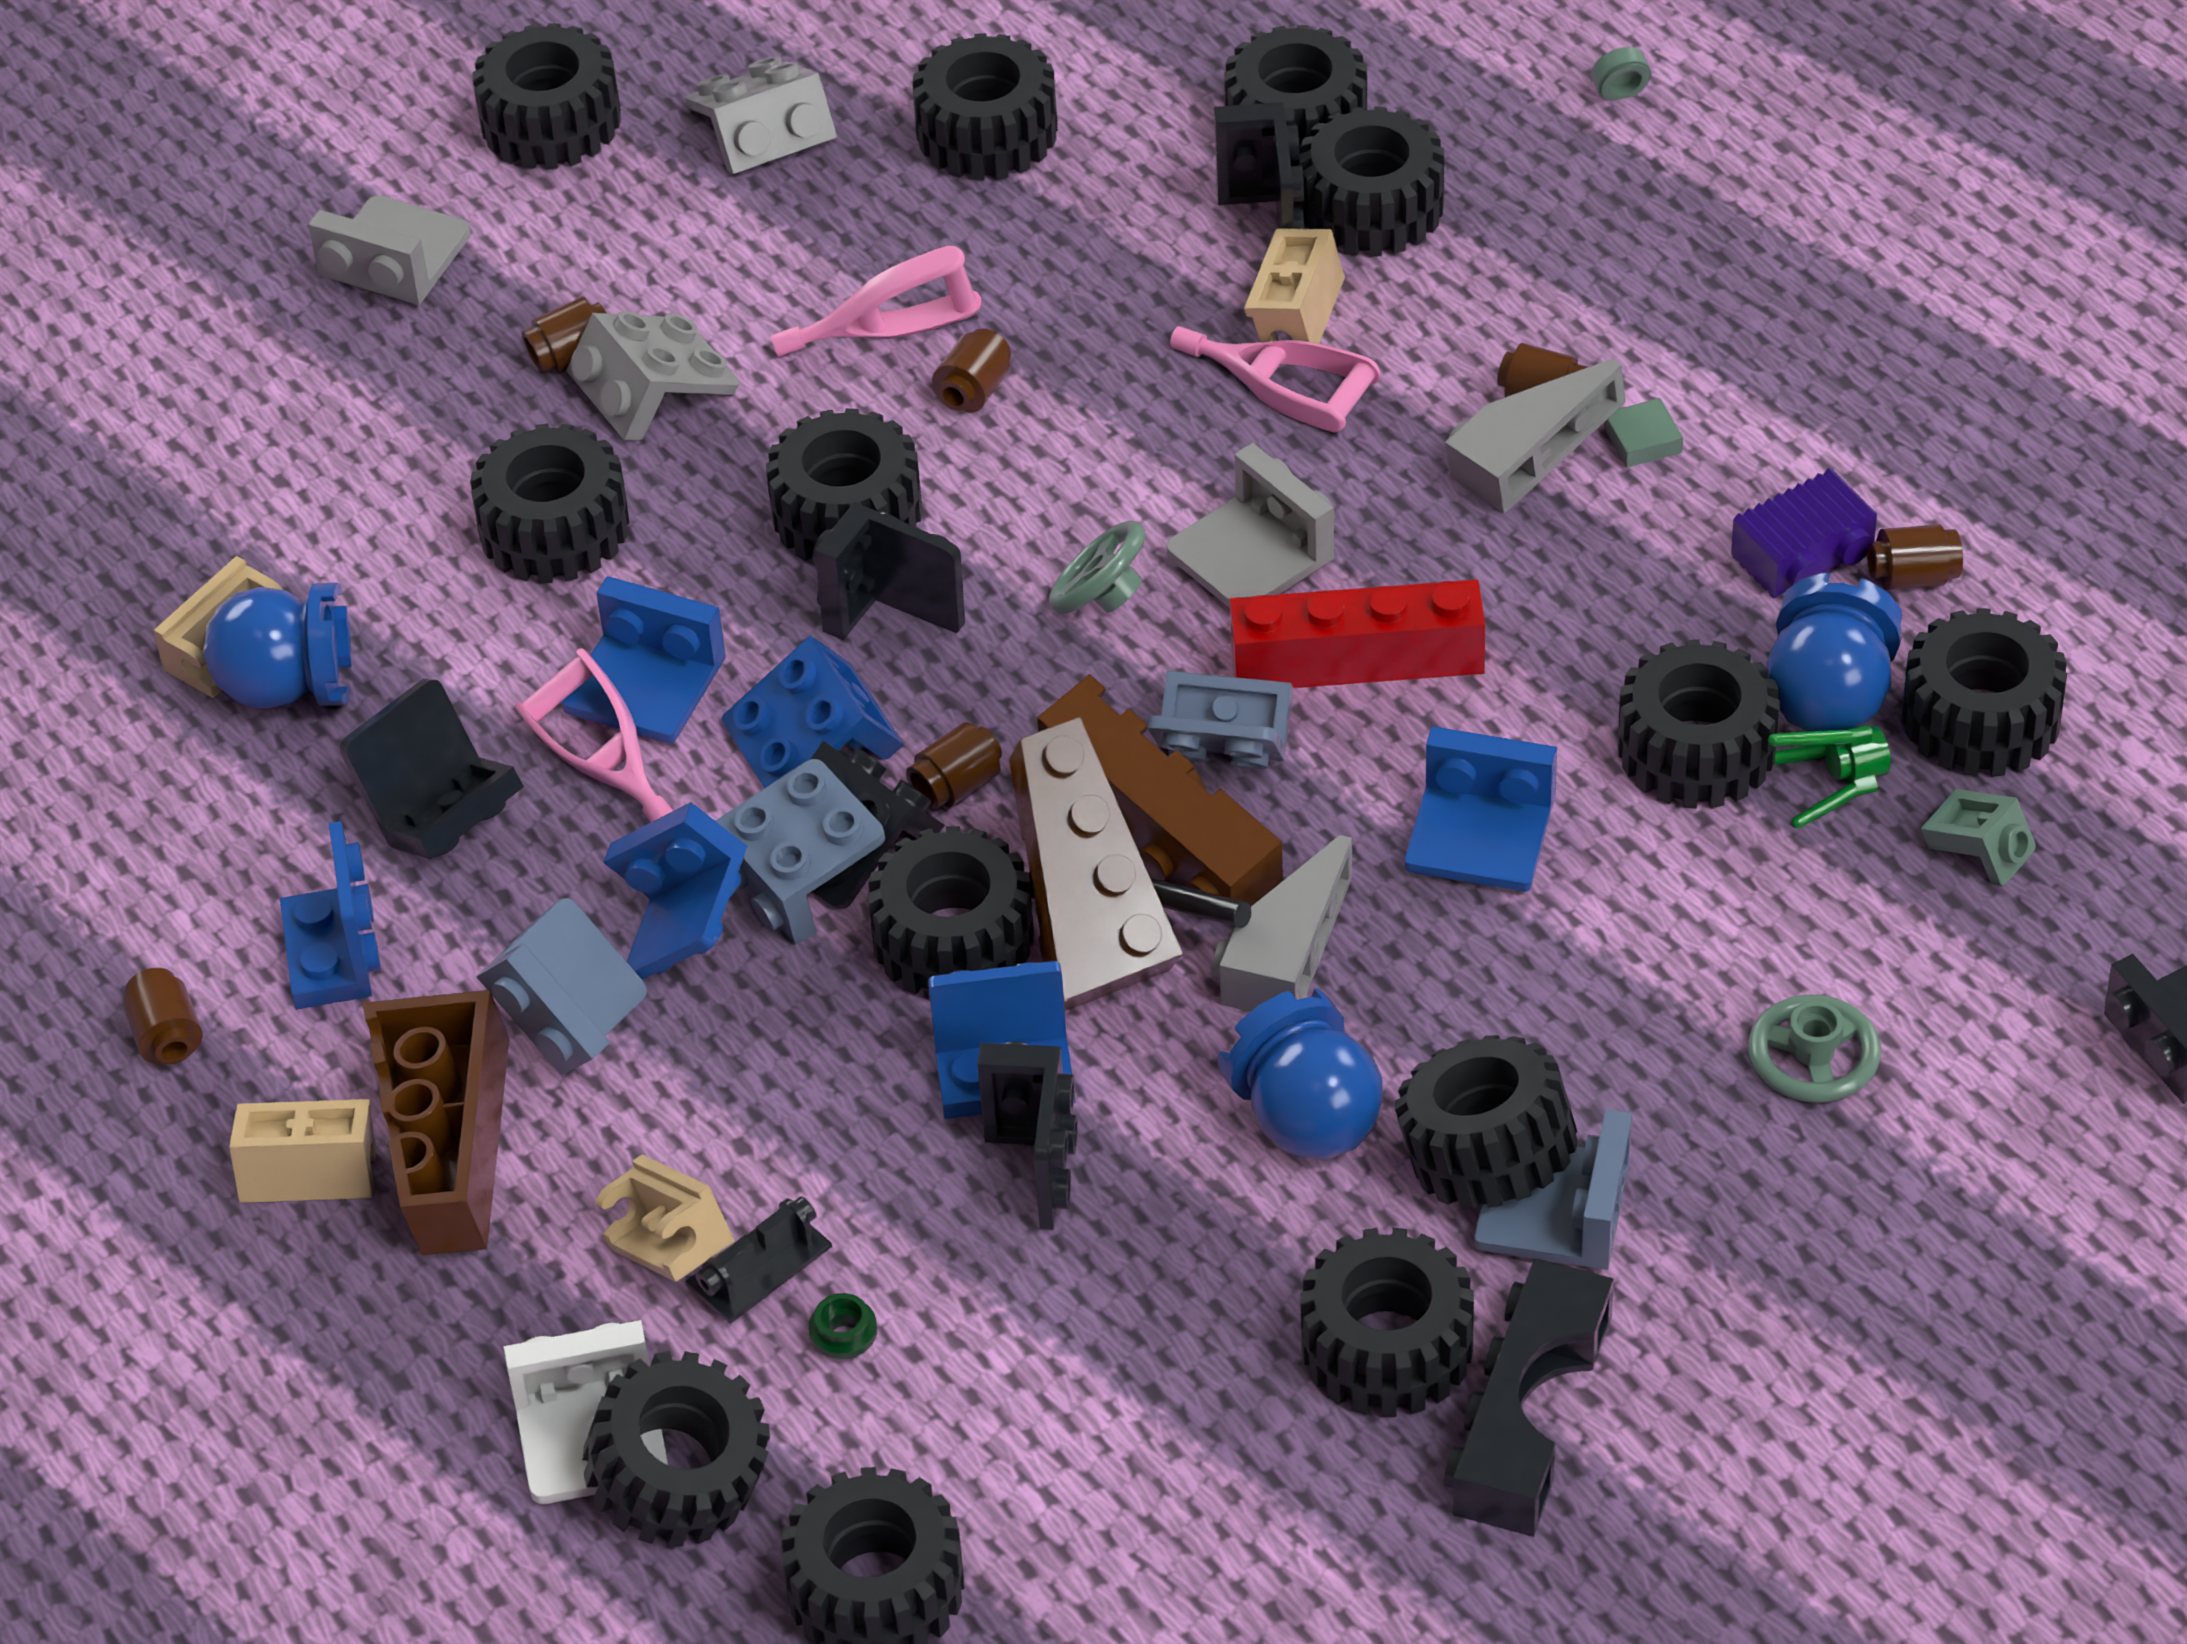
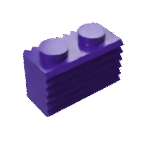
(1803, 532)

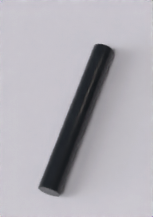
(1202, 904)

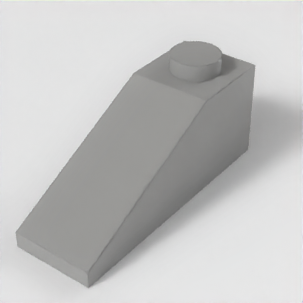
(1529, 433)
(1285, 932)

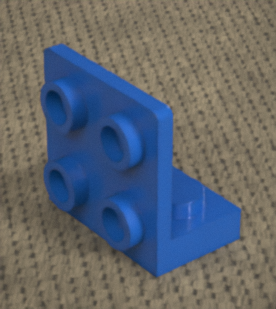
(655, 653)
(799, 705)
(1483, 809)
(688, 873)
(325, 933)
(992, 1007)

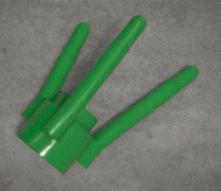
(1850, 755)

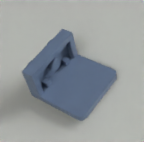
(1224, 718)
(797, 840)
(564, 985)

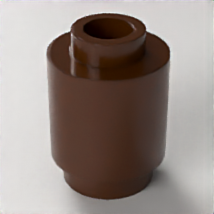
(558, 333)
(1532, 367)
(972, 370)
(1915, 556)
(955, 765)
(161, 1016)

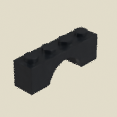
(1552, 1331)

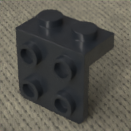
(1255, 160)
(890, 562)
(425, 772)
(893, 807)
(2152, 1018)
(1031, 1104)

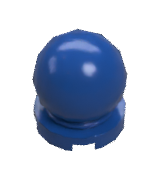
(275, 648)
(1834, 652)
(1305, 1076)

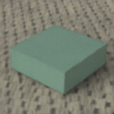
(1644, 433)

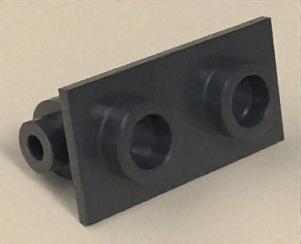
(760, 1260)

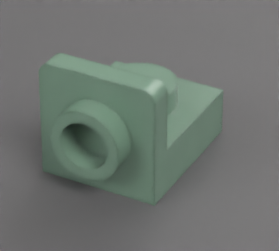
(1982, 827)

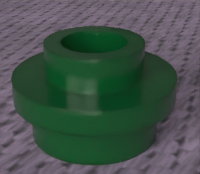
(840, 1311)

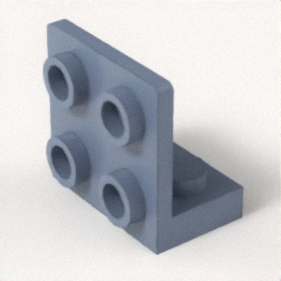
(1576, 1213)

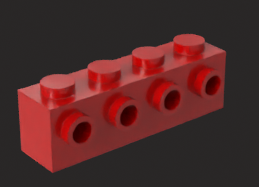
(1360, 634)

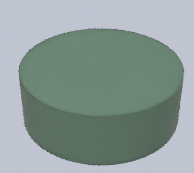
(1621, 73)

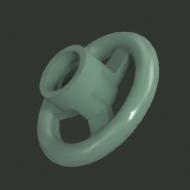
(1100, 573)
(1815, 1032)

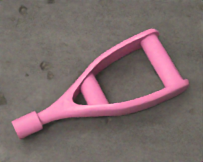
(861, 313)
(1267, 357)
(610, 755)

